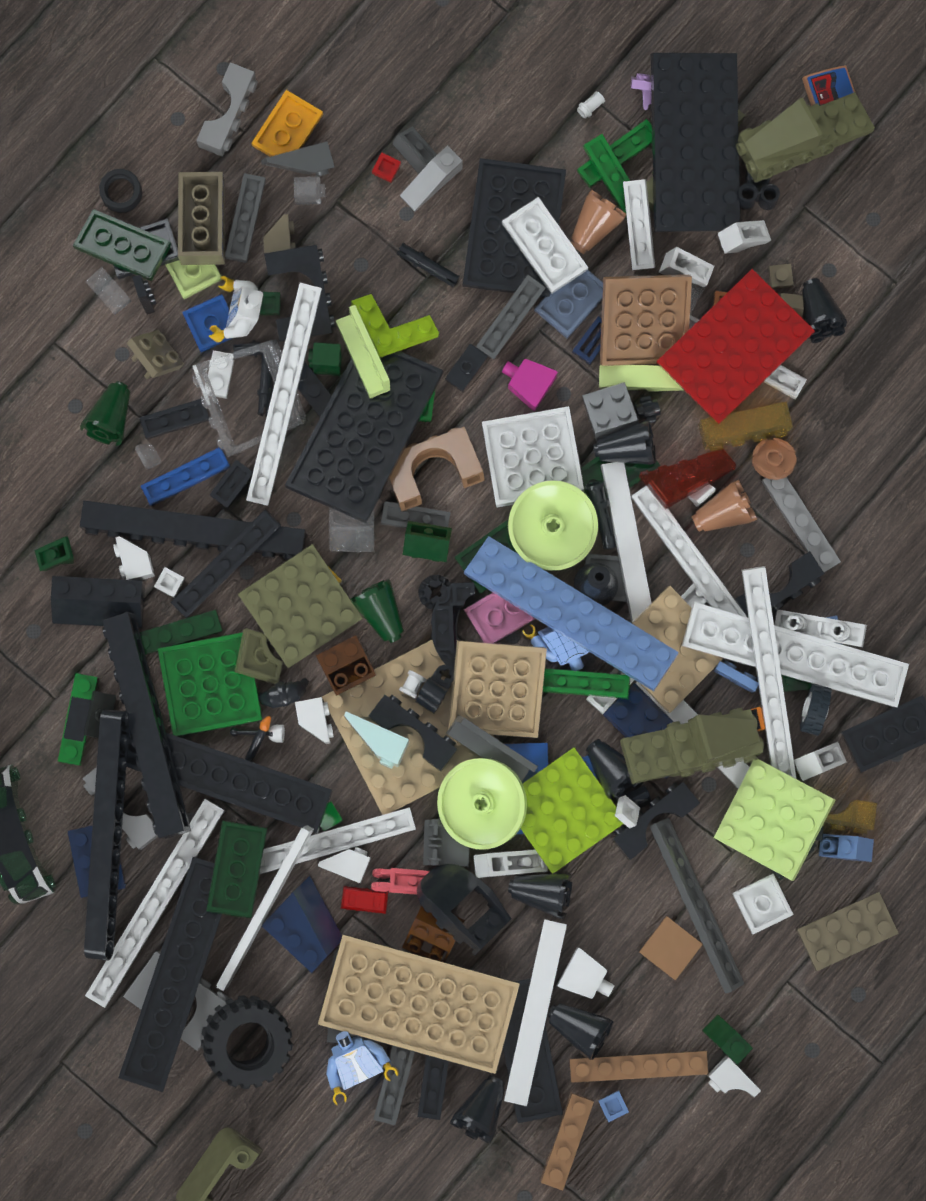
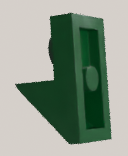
(54, 554)

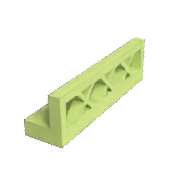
(363, 353)

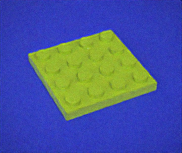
(566, 811)

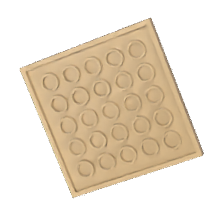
(414, 776)

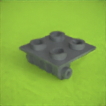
(441, 847)

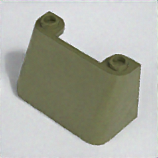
(226, 1149)

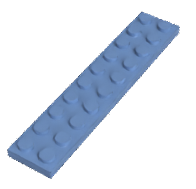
(571, 613)

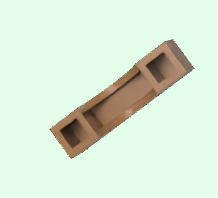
(567, 1141)

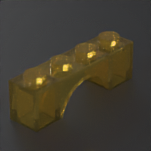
(857, 815)

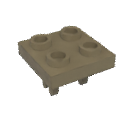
(154, 354)

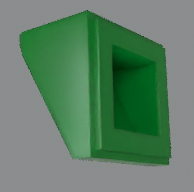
(331, 817)

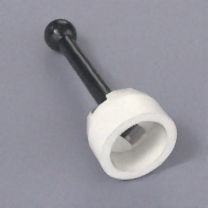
(275, 733)

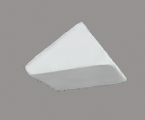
(702, 495)

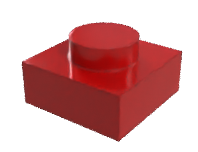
(386, 167)

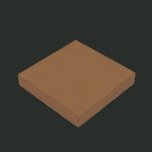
(670, 948)

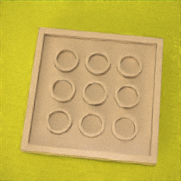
(667, 621)
(498, 687)

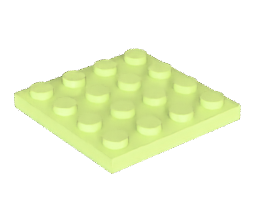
(774, 819)

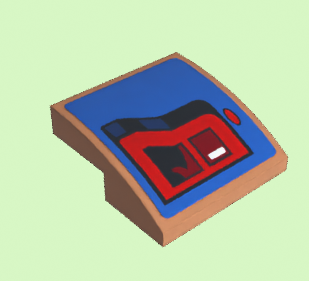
(828, 85)

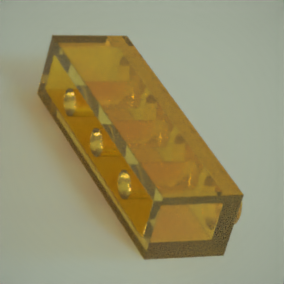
(745, 426)

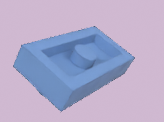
(744, 680)

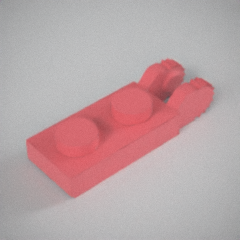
(401, 880)

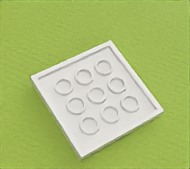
(531, 451)

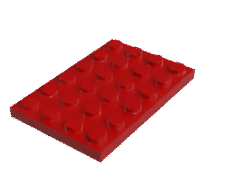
(735, 346)

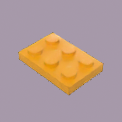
(287, 126)

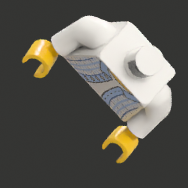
(243, 309)

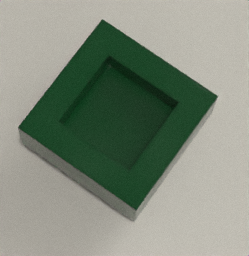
(270, 303)

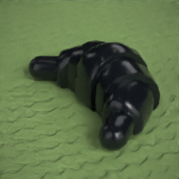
(283, 693)

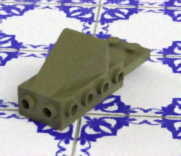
(802, 135)
(693, 746)

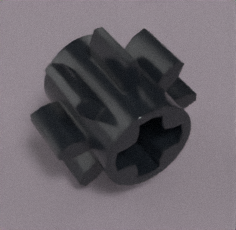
(647, 409)

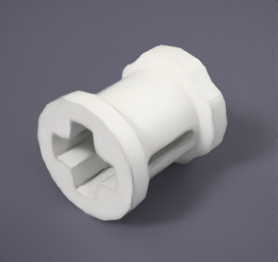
(412, 684)

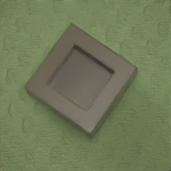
(780, 276)

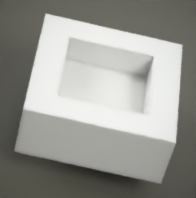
(169, 582)
(627, 811)

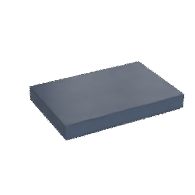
(571, 303)

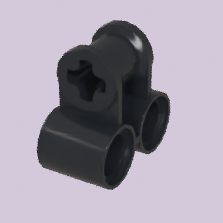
(757, 192)
(435, 688)

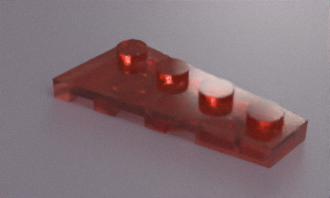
(681, 480)

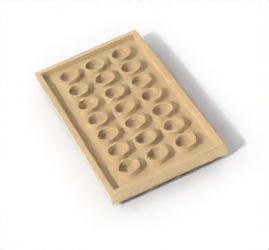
(419, 1004)

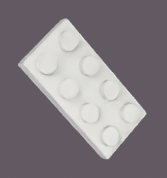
(545, 245)

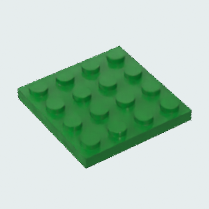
(204, 687)

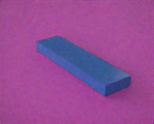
(185, 476)

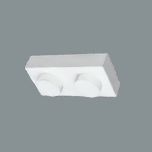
(220, 375)

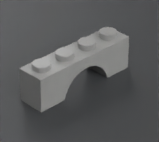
(217, 134)
(138, 828)

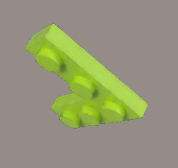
(395, 339)

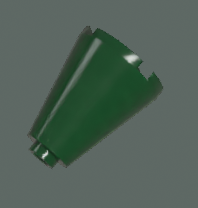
(108, 416)
(380, 610)

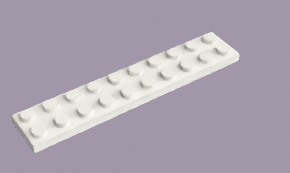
(799, 656)

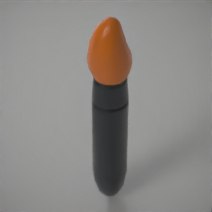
(257, 741)

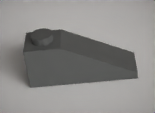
(305, 160)

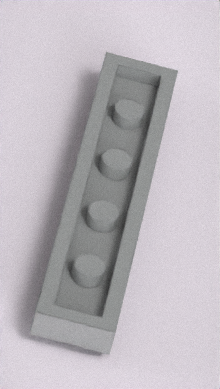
(801, 522)

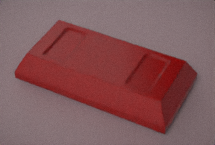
(364, 900)

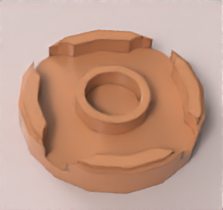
(774, 458)

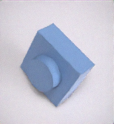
(613, 1106)

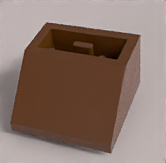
(346, 665)
(428, 938)

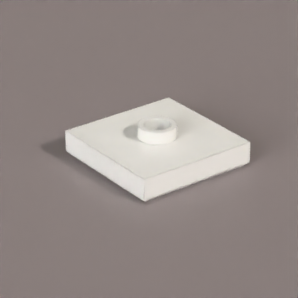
(762, 904)

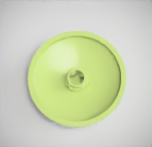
(553, 525)
(482, 803)

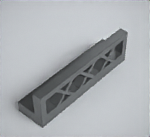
(488, 746)

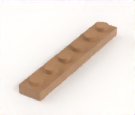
(639, 1066)

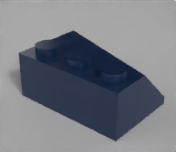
(305, 926)

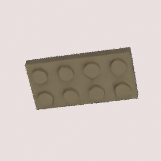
(847, 931)

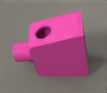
(529, 381)

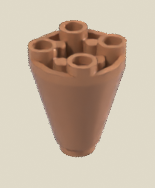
(595, 222)
(725, 509)

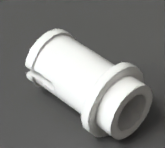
(585, 109)

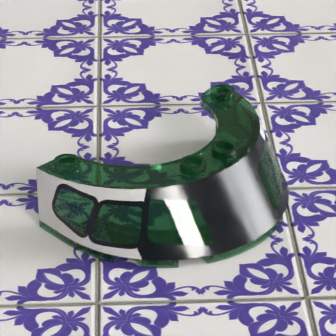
(19, 864)

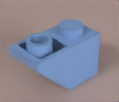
(846, 847)

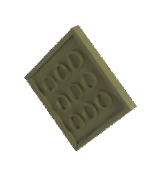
(300, 605)

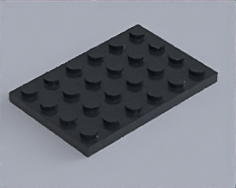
(502, 189)

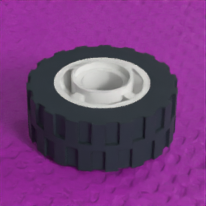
(815, 709)

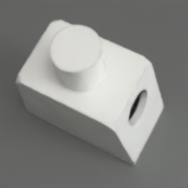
(584, 976)

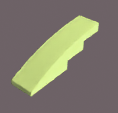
(637, 377)

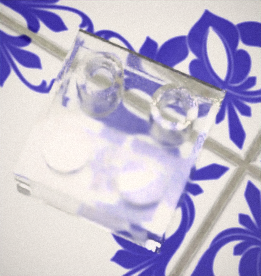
(350, 534)

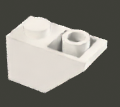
(135, 561)
(312, 718)

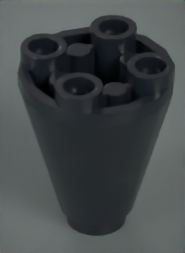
(821, 311)
(610, 769)
(481, 1110)

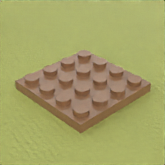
(643, 317)

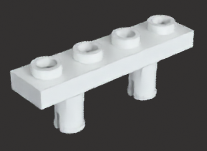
(824, 628)

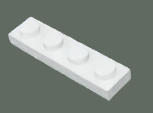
(639, 224)

